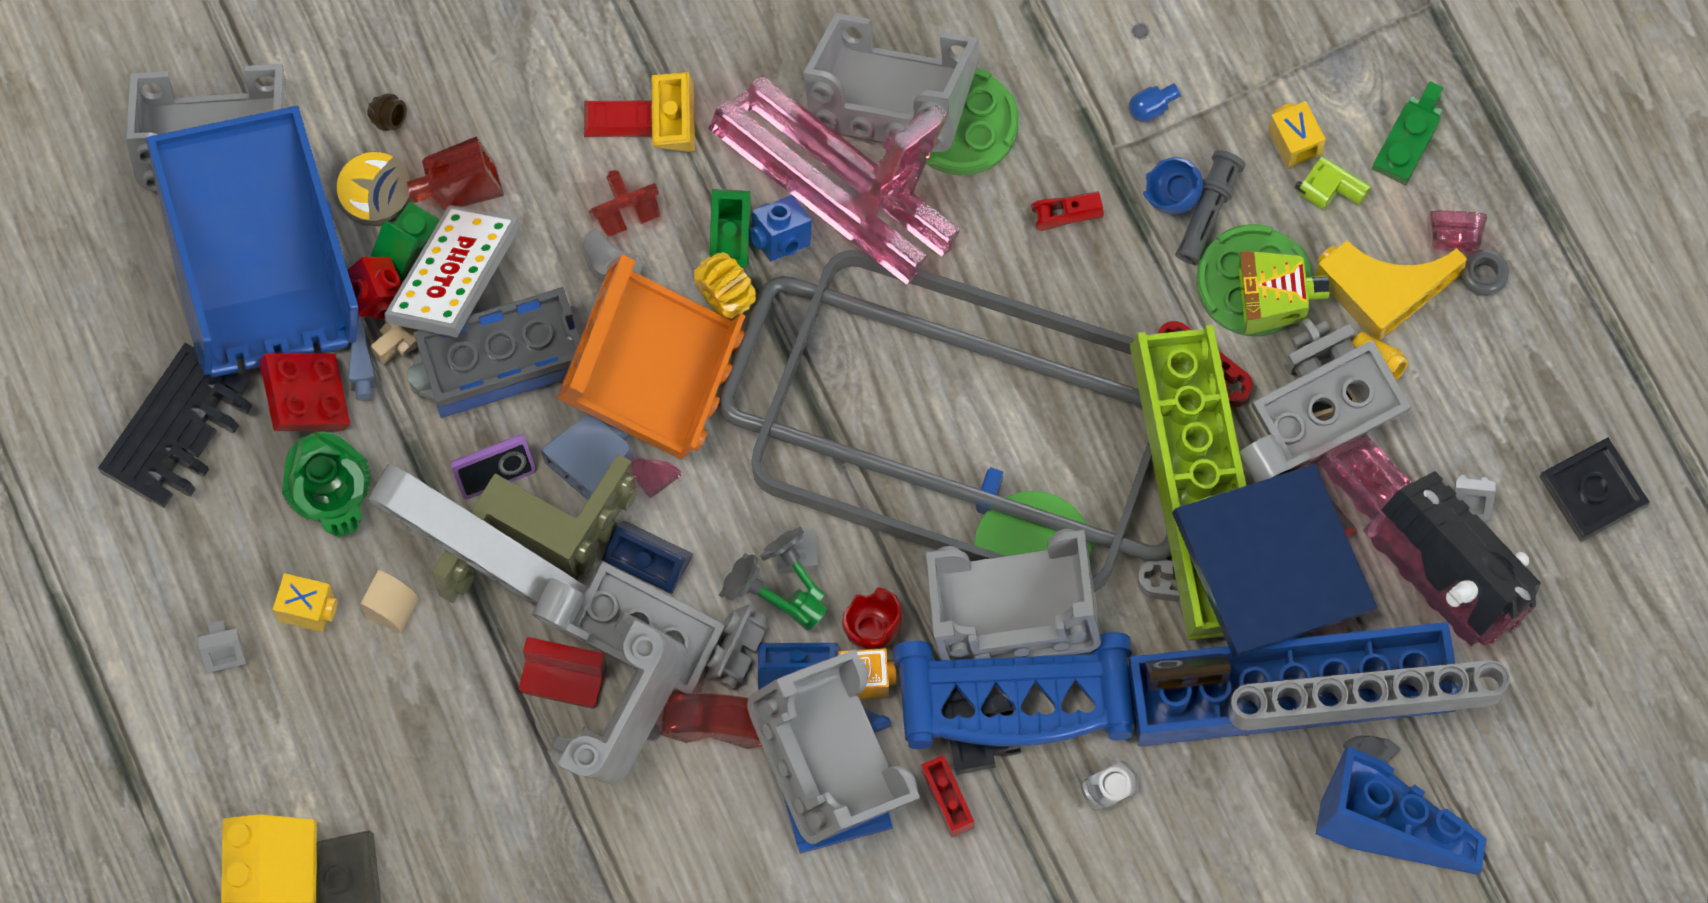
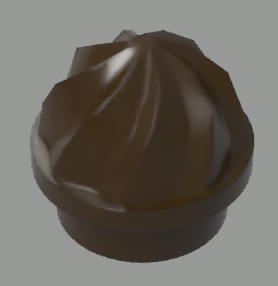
(387, 112)

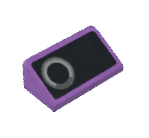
(507, 459)

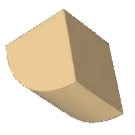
(389, 602)

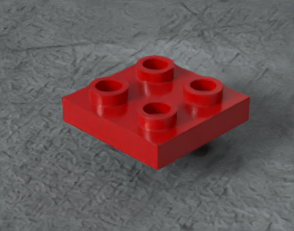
(304, 392)

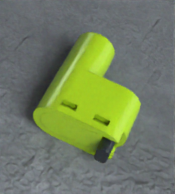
(1327, 180)

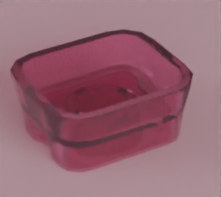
(1455, 230)

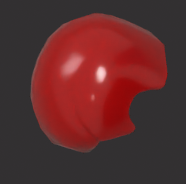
(873, 619)

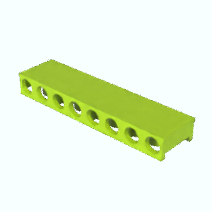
(1189, 444)

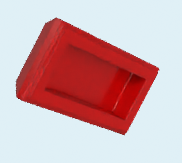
(618, 118)

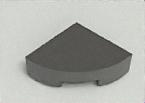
(1374, 746)

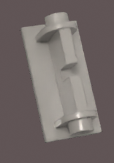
(740, 631)

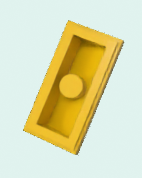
(673, 112)

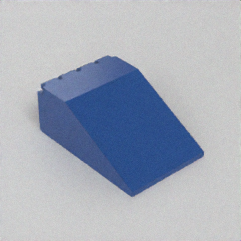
(252, 240)

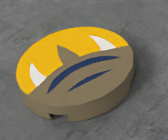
(373, 188)

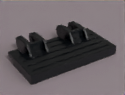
(173, 423)

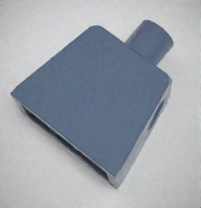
(585, 453)

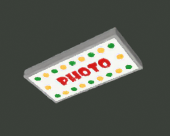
(452, 271)

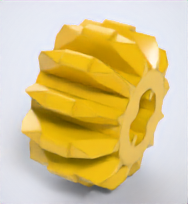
(724, 285)

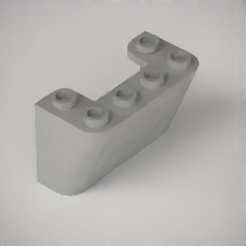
(880, 90)
(163, 113)

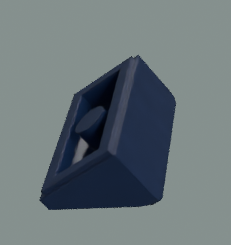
(646, 556)

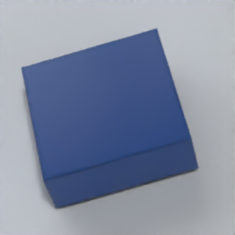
(991, 484)

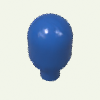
(1152, 102)

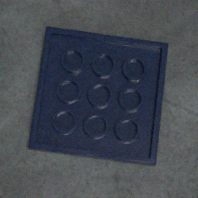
(1274, 560)

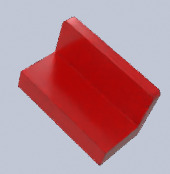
(562, 672)

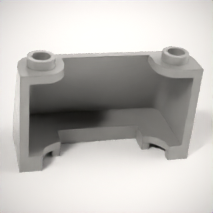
(1014, 602)
(827, 748)
(611, 755)

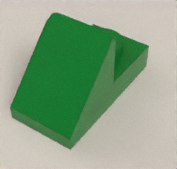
(730, 224)
(405, 238)

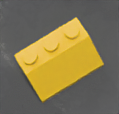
(268, 859)

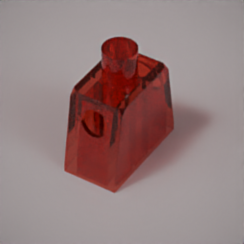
(458, 176)

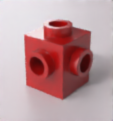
(374, 285)

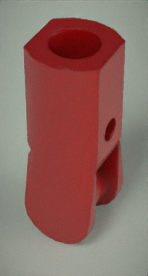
(1074, 209)

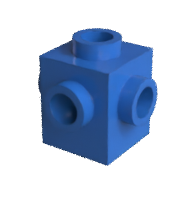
(780, 228)

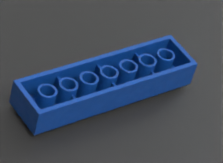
(1203, 710)

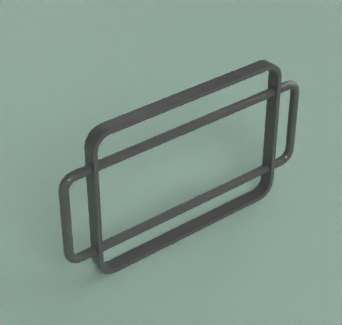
(821, 294)

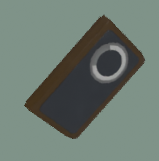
(1187, 671)

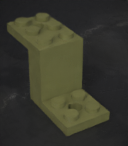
(543, 528)

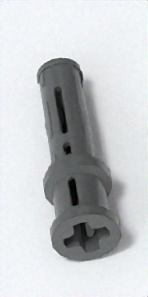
(1214, 193)

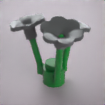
(801, 606)

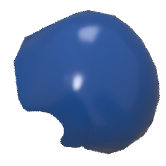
(1174, 186)

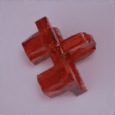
(609, 213)

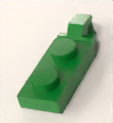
(1410, 136)

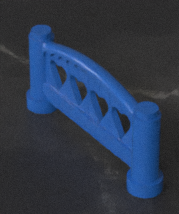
(1100, 676)

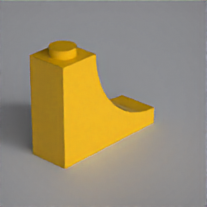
(1384, 293)

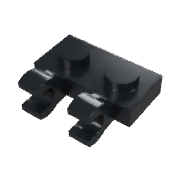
(977, 757)

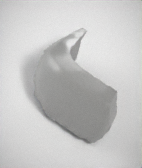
(602, 254)
(1110, 786)

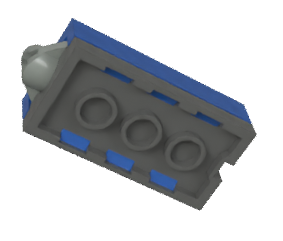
(496, 354)

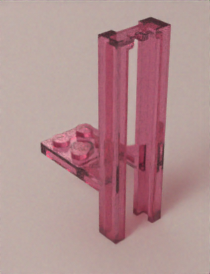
(882, 185)

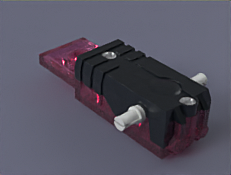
(1436, 543)

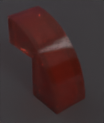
(709, 715)

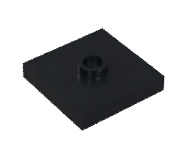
(1594, 489)

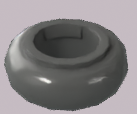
(1484, 287)

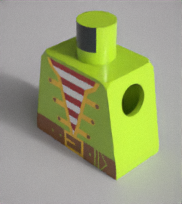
(1276, 290)

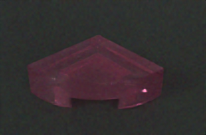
(654, 475)

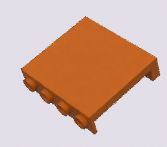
(651, 361)

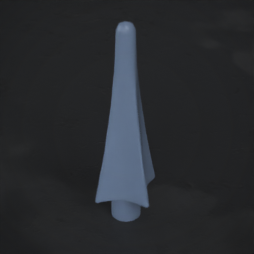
(360, 368)

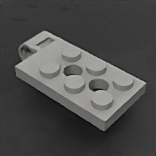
(1298, 436)
(610, 592)

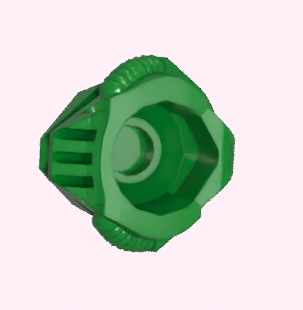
(326, 482)

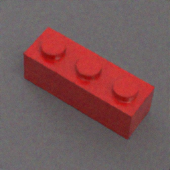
(947, 796)

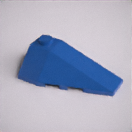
(1386, 817)

